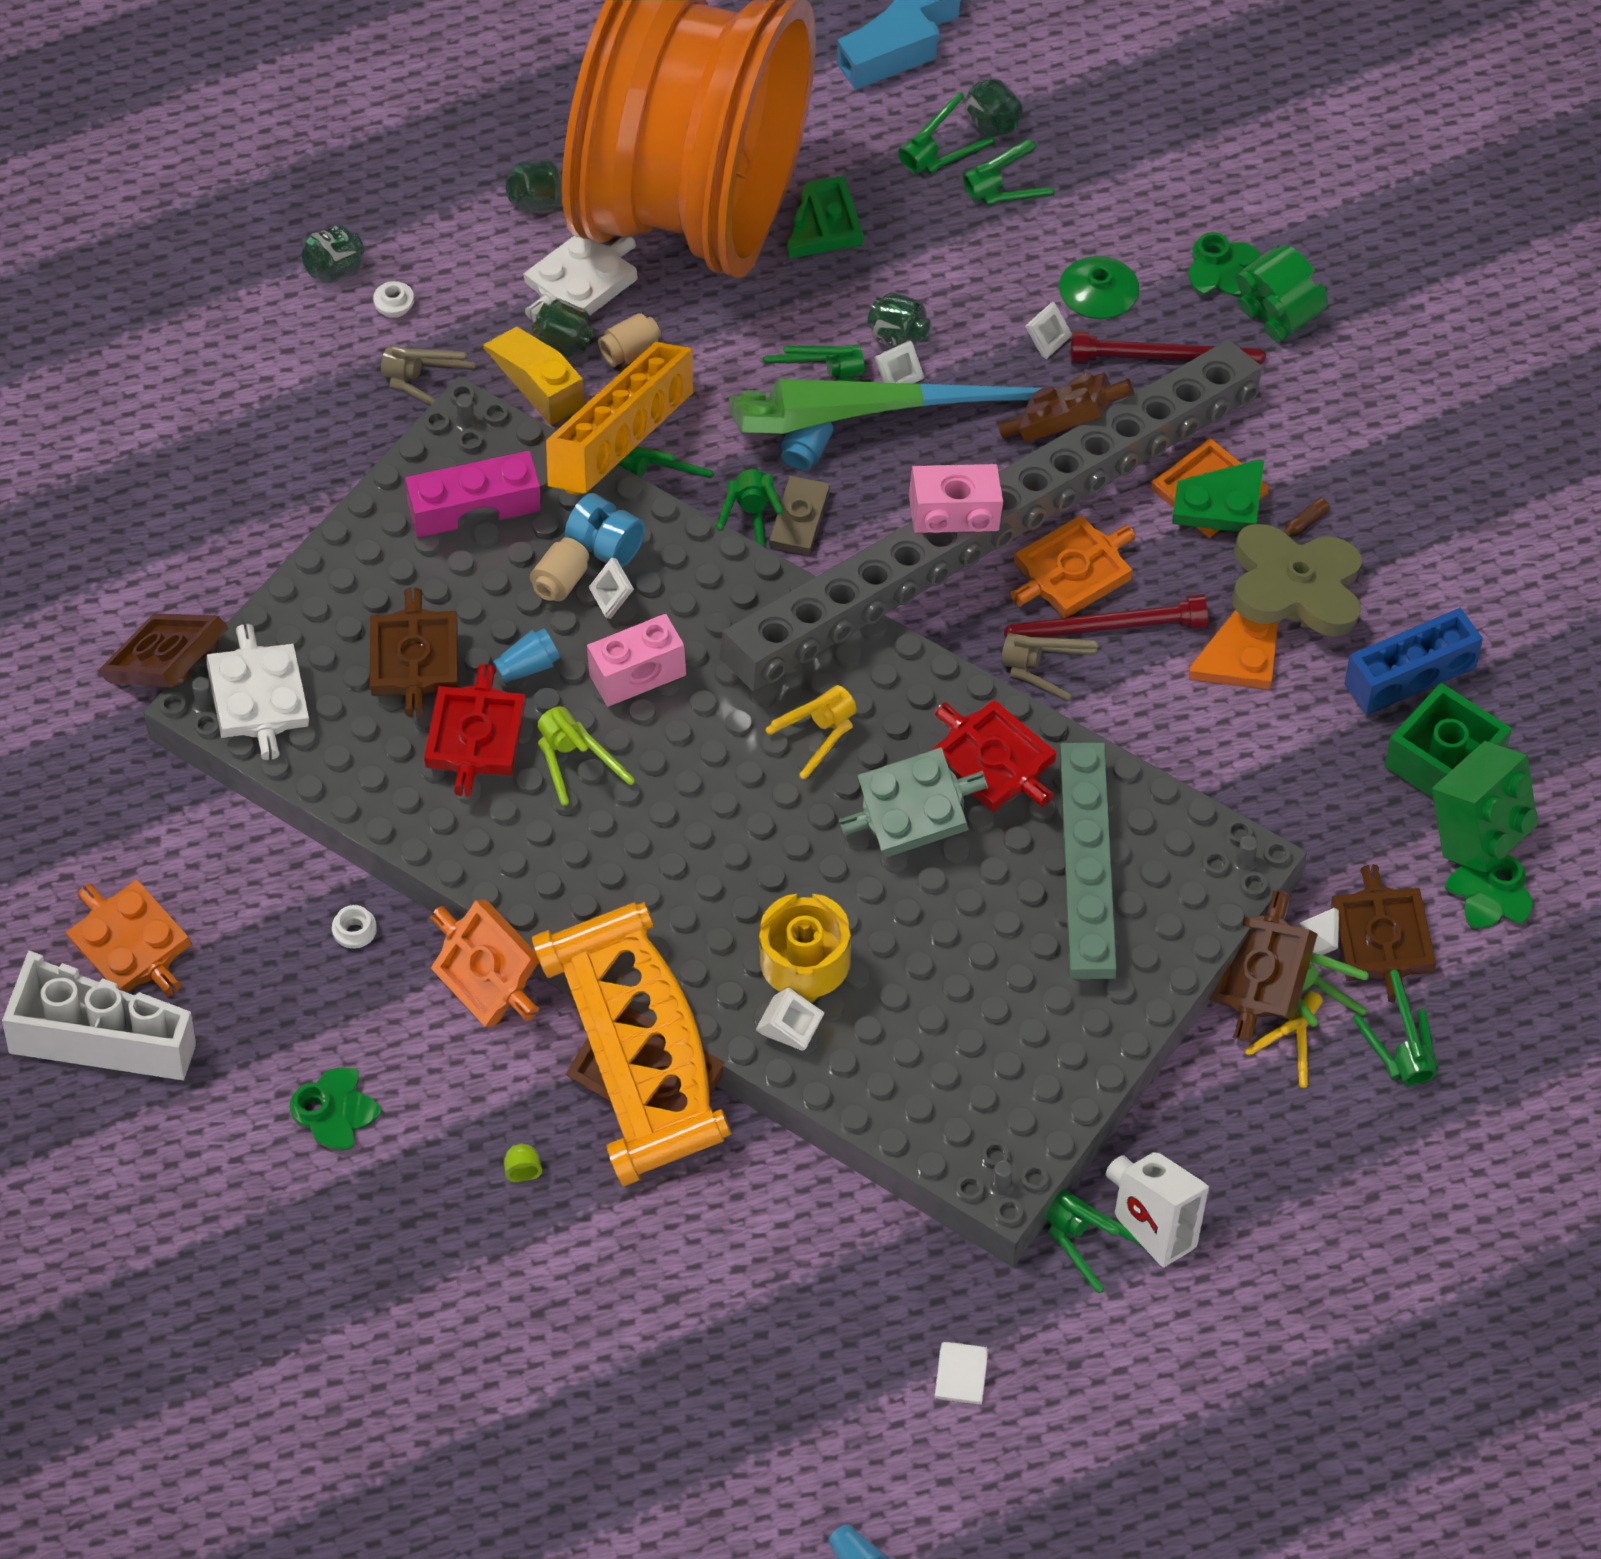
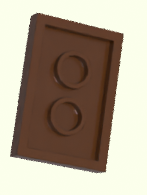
(164, 650)
(652, 1055)

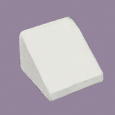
(790, 1019)
(961, 1373)

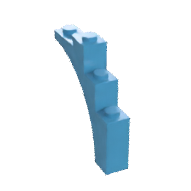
(894, 40)

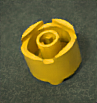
(805, 945)

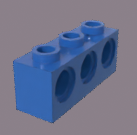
(1413, 661)

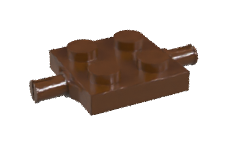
(1063, 408)
(413, 652)
(1384, 931)
(1267, 969)

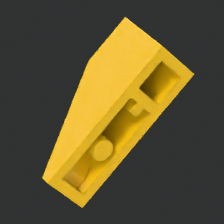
(538, 373)

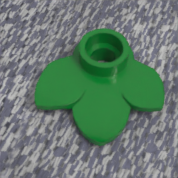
(1219, 269)
(1490, 897)
(340, 1111)

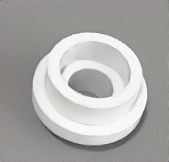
(395, 306)
(351, 916)

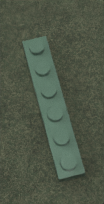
(1087, 861)

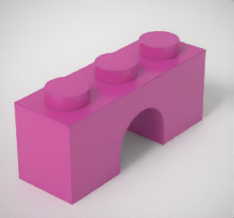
(444, 495)

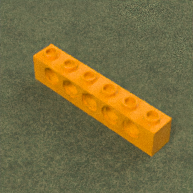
(619, 417)

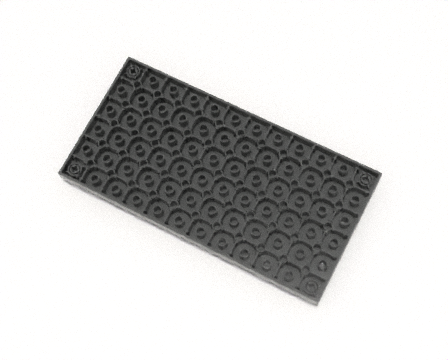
(957, 1041)

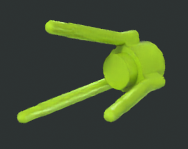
(565, 734)

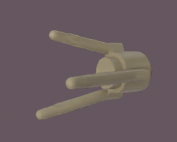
(406, 364)
(1025, 652)

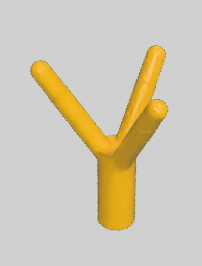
(1298, 1025)

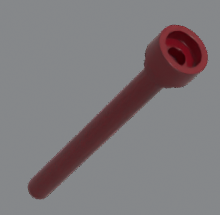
(1088, 347)
(1188, 612)

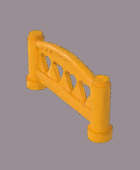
(649, 1133)

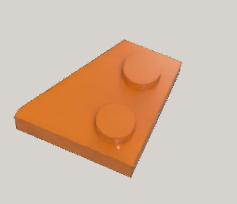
(1238, 654)

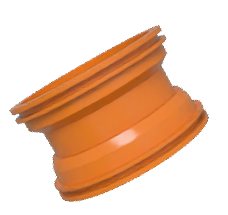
(689, 123)

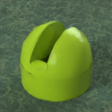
(522, 1163)

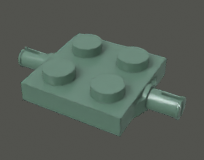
(913, 802)

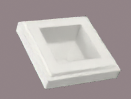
(1049, 330)
(900, 365)
(611, 588)
(1326, 927)

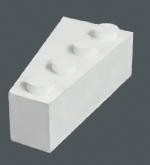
(94, 1023)

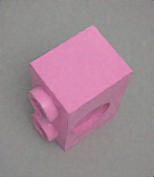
(955, 498)
(636, 660)

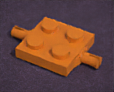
(1073, 566)
(129, 938)
(485, 963)

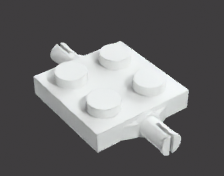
(581, 274)
(257, 691)

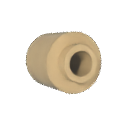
(628, 339)
(559, 569)

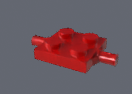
(475, 730)
(1001, 749)

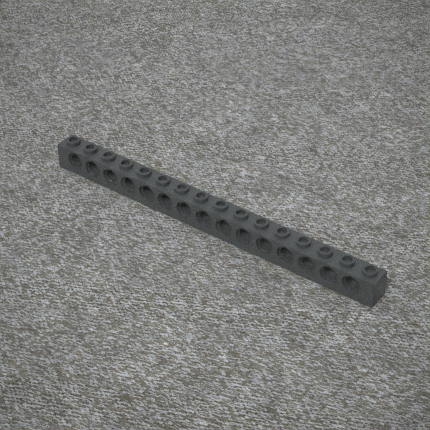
(1032, 490)

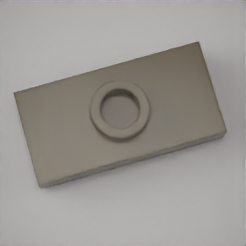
(801, 516)

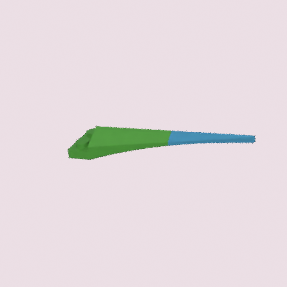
(814, 402)

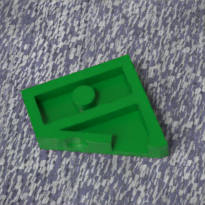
(825, 219)
(1220, 498)

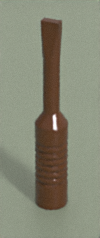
(1307, 517)

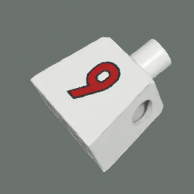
(1159, 1205)

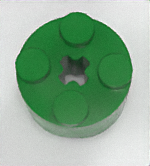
(1281, 291)

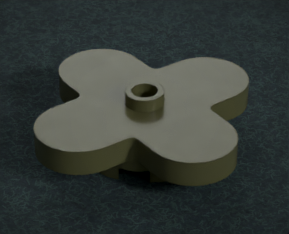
(1296, 580)

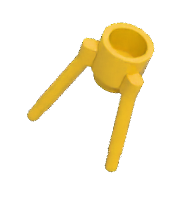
(827, 710)

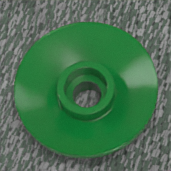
(1095, 297)

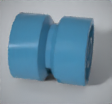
(605, 529)

